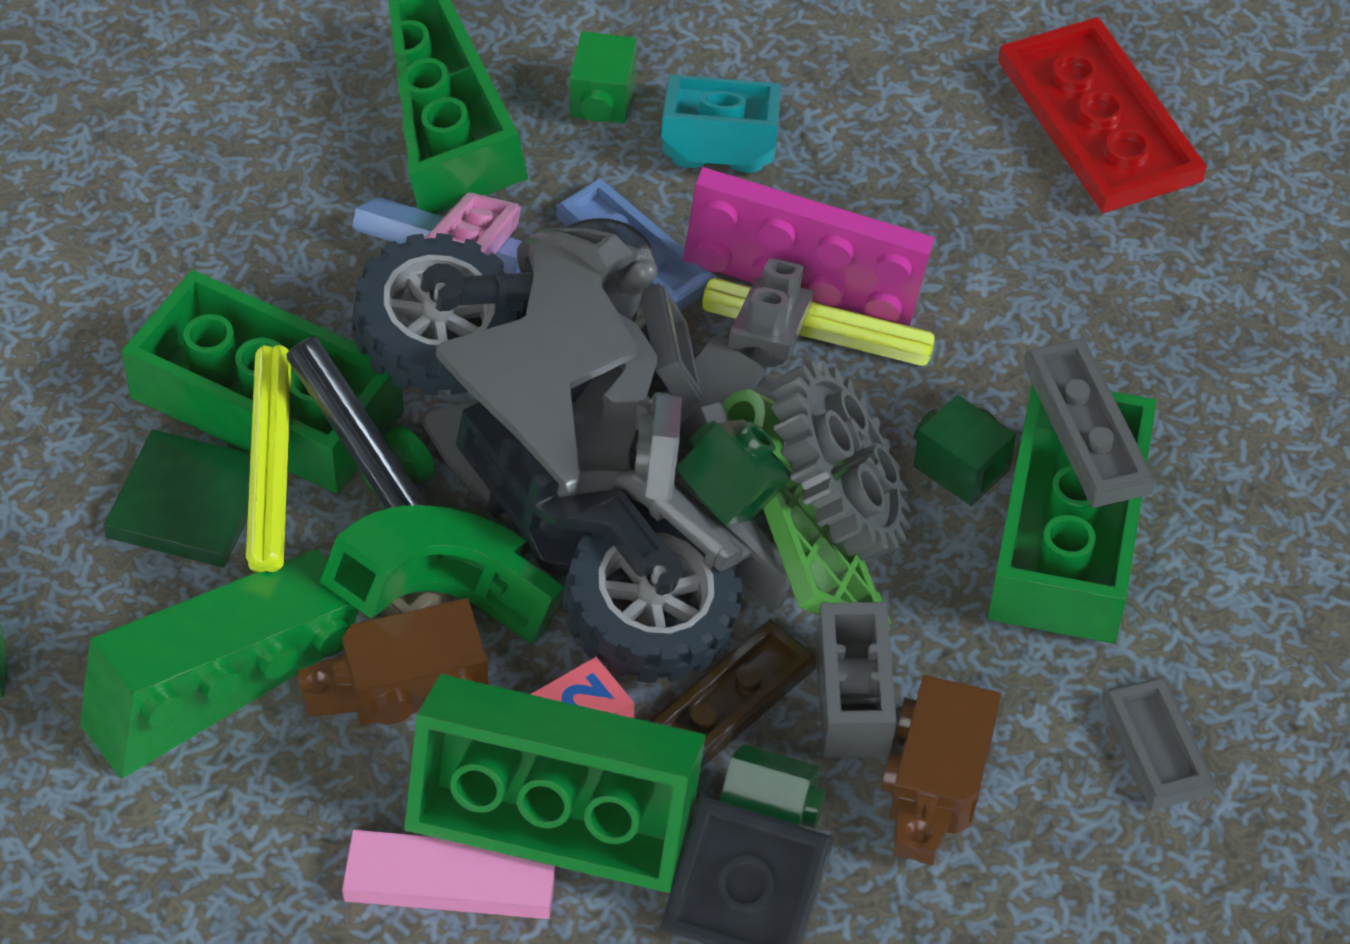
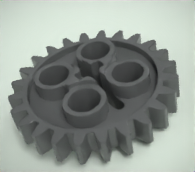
(841, 460)

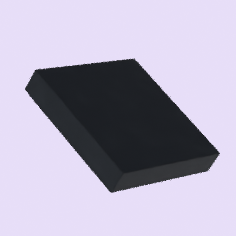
(745, 878)

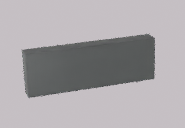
(1088, 422)

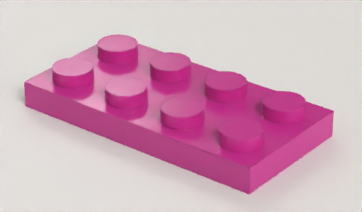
(844, 255)

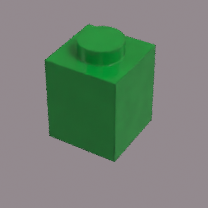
(603, 77)

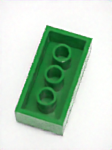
(200, 364)
(1059, 557)
(553, 782)

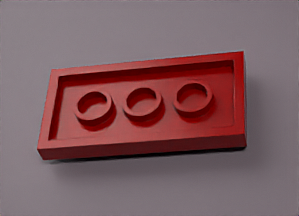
(1101, 114)

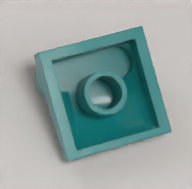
(720, 122)

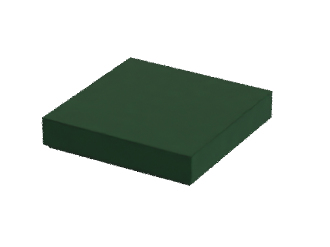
(183, 499)

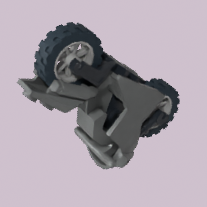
(553, 434)

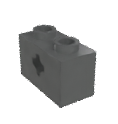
(855, 680)

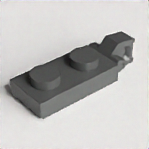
(658, 443)

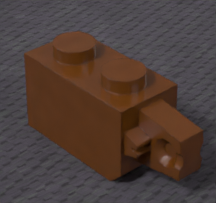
(395, 663)
(941, 764)

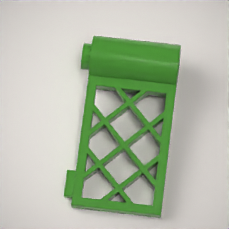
(803, 545)

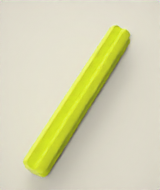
(835, 326)
(268, 460)

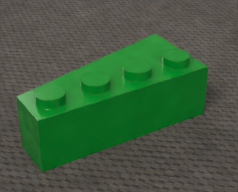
(451, 112)
(207, 658)

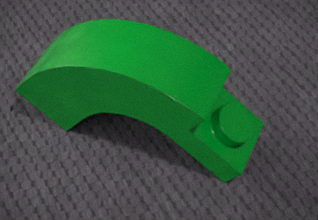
(445, 553)

